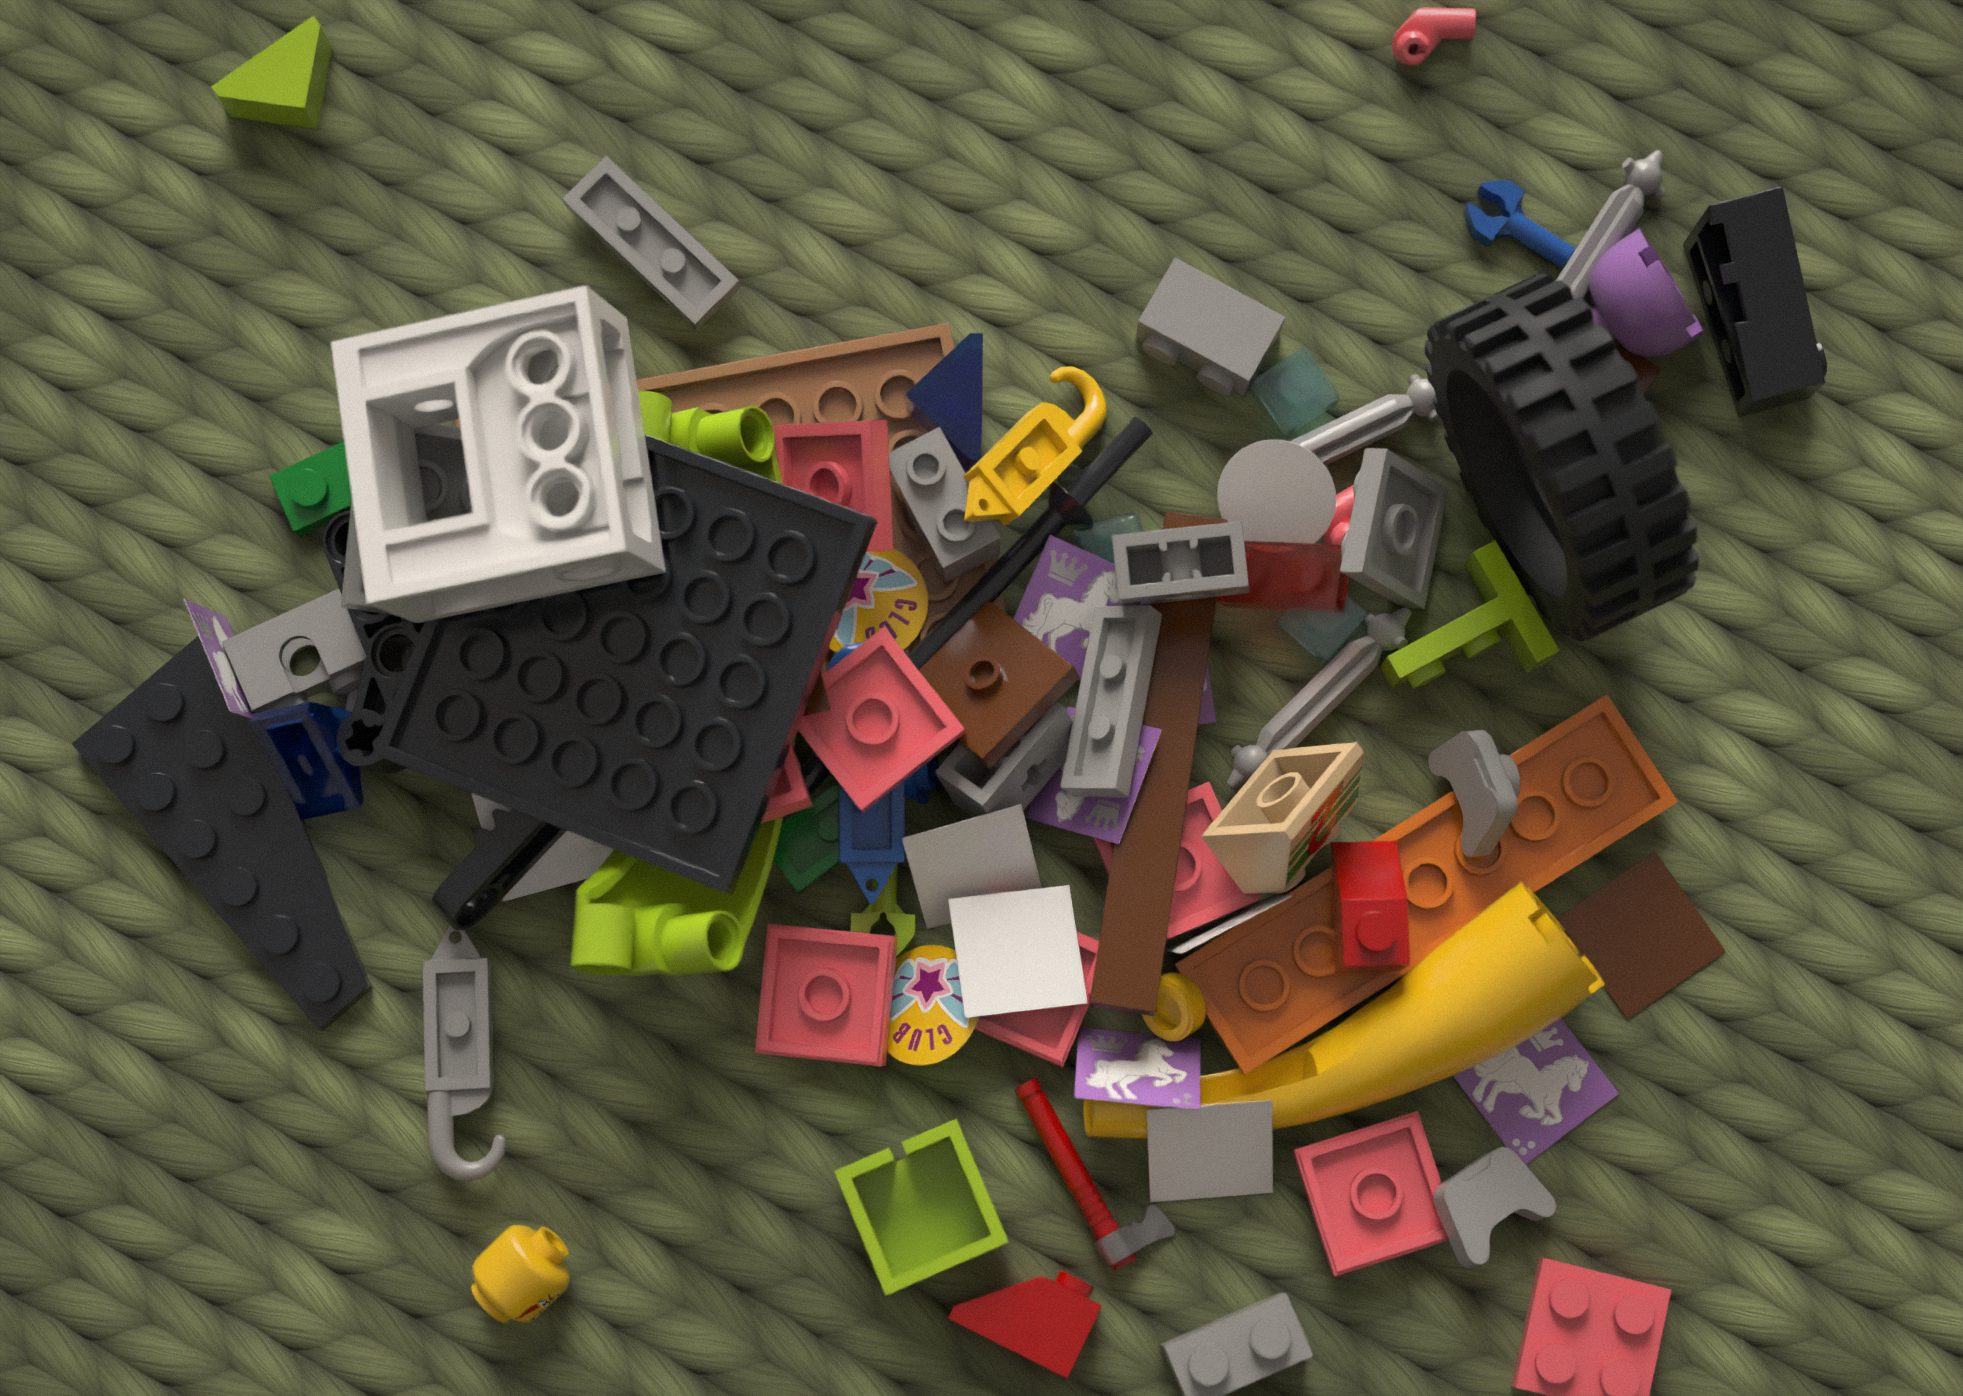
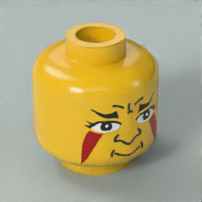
(520, 1274)

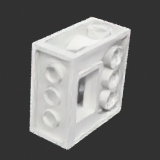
(546, 449)

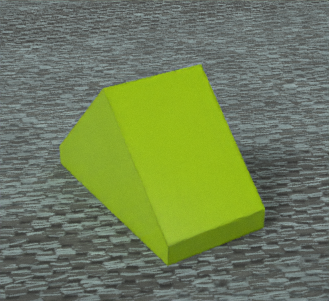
(282, 81)

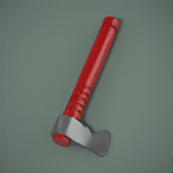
(1113, 1243)

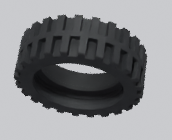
(1562, 456)

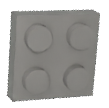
(1393, 528)

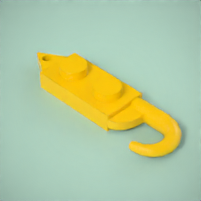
(1033, 453)

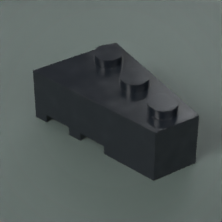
(1756, 301)

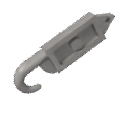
(458, 1050)

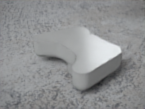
(1483, 785)
(1485, 1195)

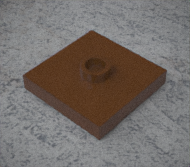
(996, 681)

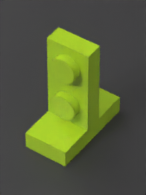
(1476, 632)

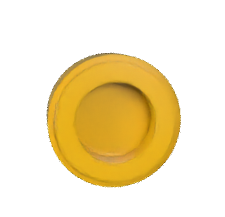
(1178, 1009)

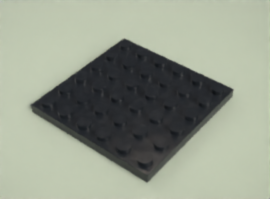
(653, 699)

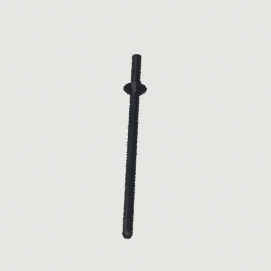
(1064, 508)

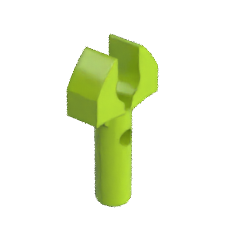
(887, 905)

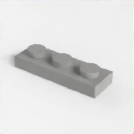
(651, 243)
(1111, 701)

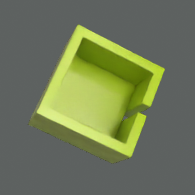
(921, 1209)

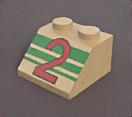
(1286, 815)

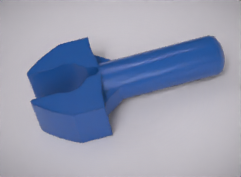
(1514, 223)

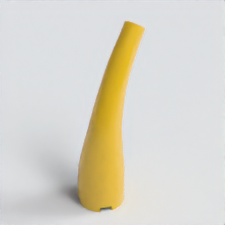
(1456, 1008)

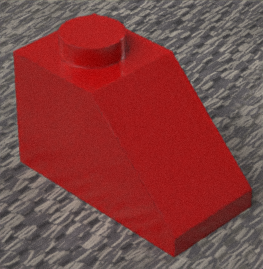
(1369, 907)
(1035, 1319)

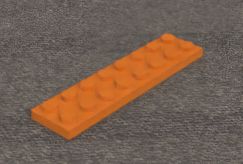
(1577, 795)

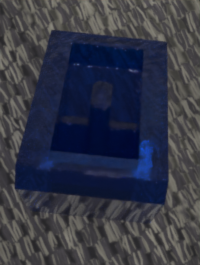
(953, 399)
(307, 759)

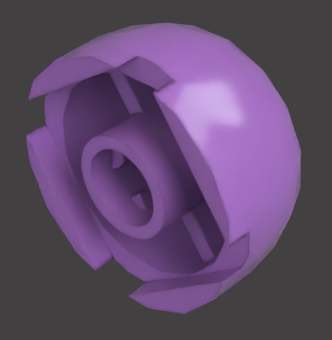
(1641, 300)

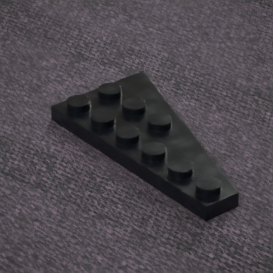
(230, 827)

